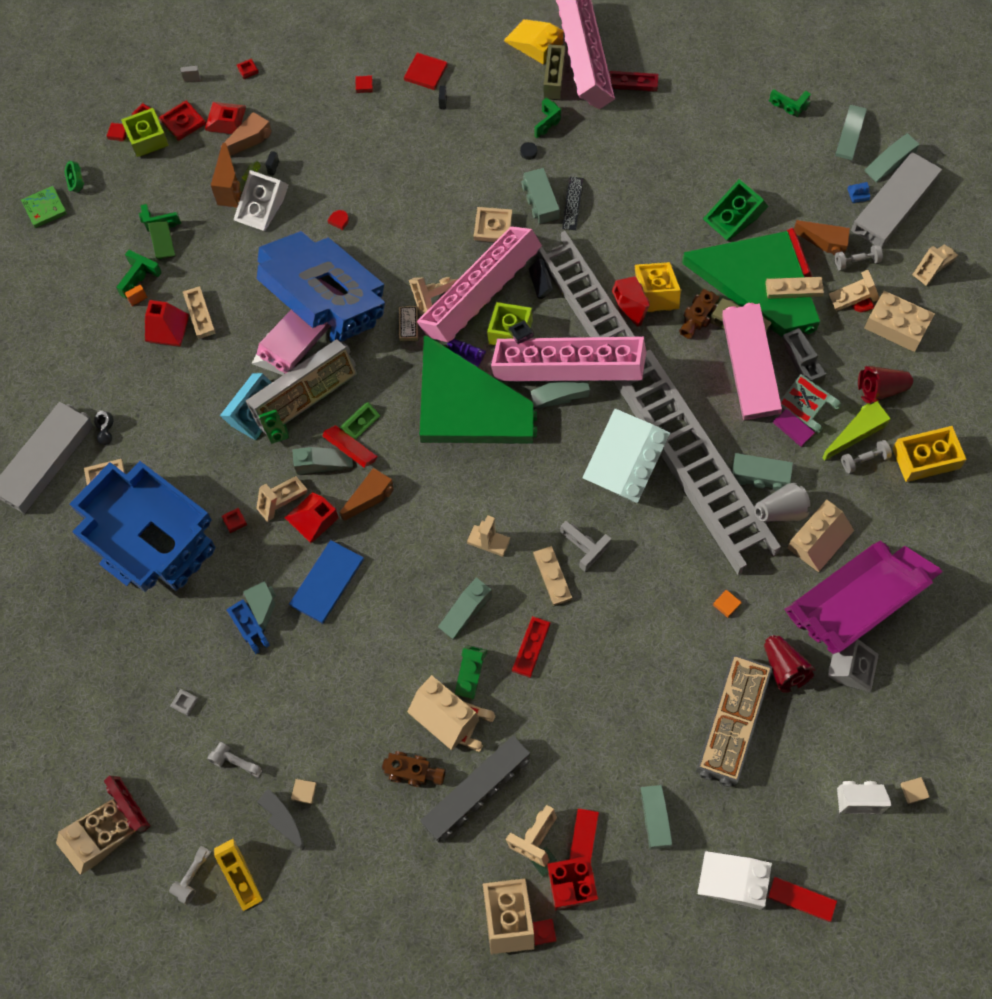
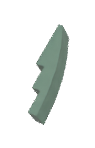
(850, 132)

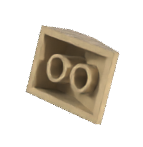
(508, 916)

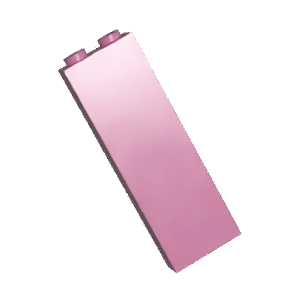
(291, 339)
(751, 361)

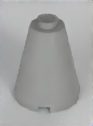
(785, 504)

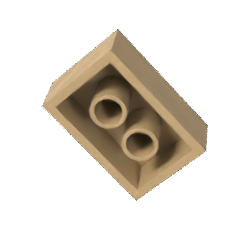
(899, 321)

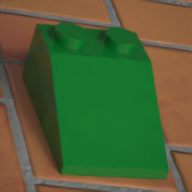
(735, 210)

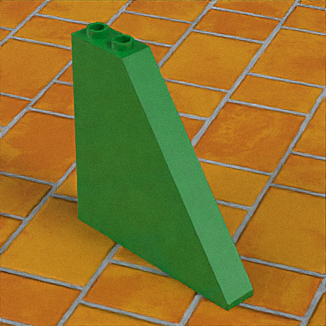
(741, 274)
(469, 404)

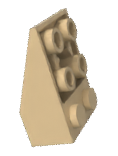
(94, 836)

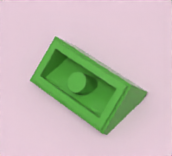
(161, 240)
(360, 420)

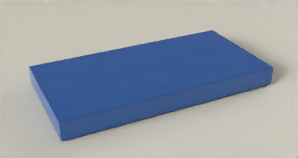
(326, 581)

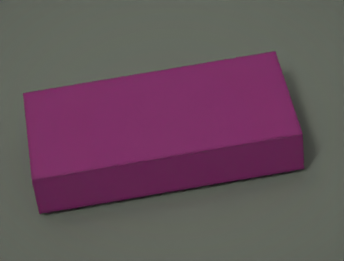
(793, 427)

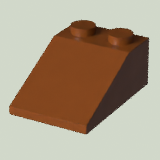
(224, 181)

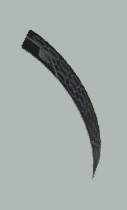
(572, 203)

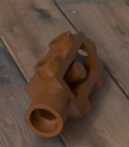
(705, 304)
(405, 770)

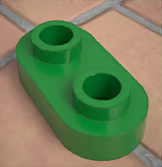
(73, 176)

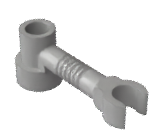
(221, 754)
(183, 890)

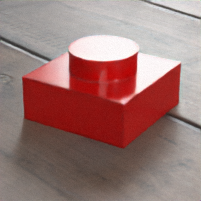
(544, 932)

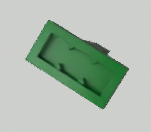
(137, 271)
(470, 671)

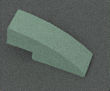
(892, 157)
(559, 393)
(656, 817)

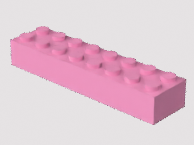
(586, 52)
(479, 284)
(569, 359)

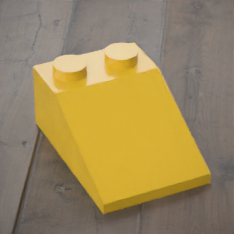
(534, 37)
(659, 286)

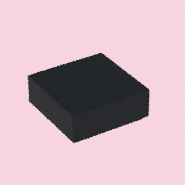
(442, 97)
(272, 163)
(521, 332)

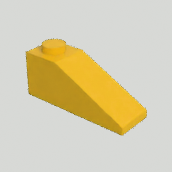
(237, 874)

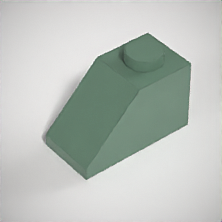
(261, 602)

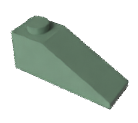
(318, 459)
(465, 608)

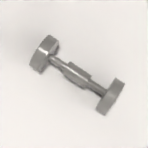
(876, 254)
(882, 448)

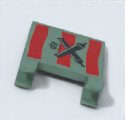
(806, 400)

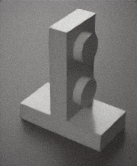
(586, 544)

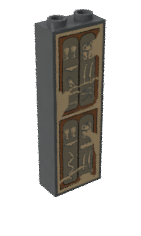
(733, 721)

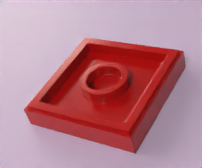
(425, 71)
(182, 120)

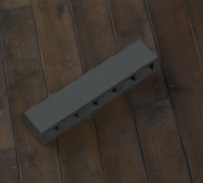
(475, 789)

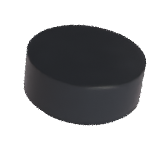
(528, 150)

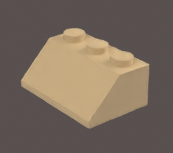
(821, 536)
(442, 713)

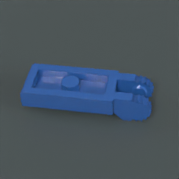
(247, 624)

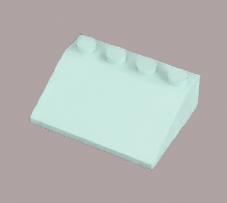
(626, 455)

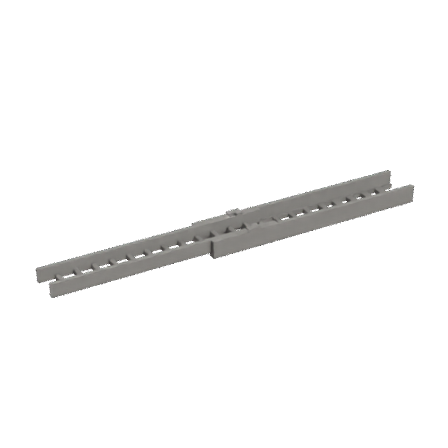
(680, 409)

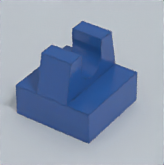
(859, 192)

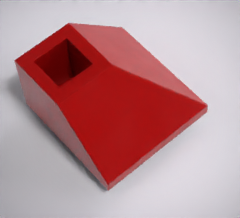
(225, 117)
(631, 299)
(165, 323)
(312, 517)
(572, 883)

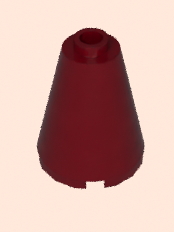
(882, 383)
(787, 664)

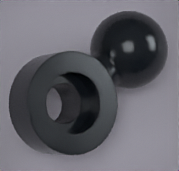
(104, 421)

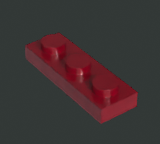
(634, 80)
(126, 804)

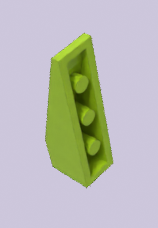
(867, 422)

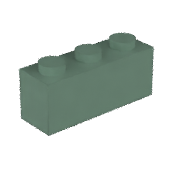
(540, 196)
(761, 471)

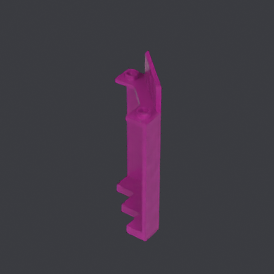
(861, 594)

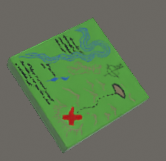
(43, 207)

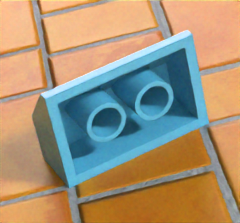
(238, 413)

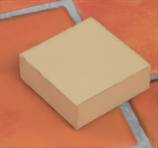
(914, 790)
(303, 791)

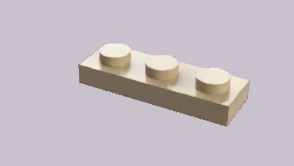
(794, 287)
(199, 312)
(552, 576)

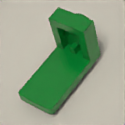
(790, 106)
(553, 117)
(145, 217)
(273, 426)

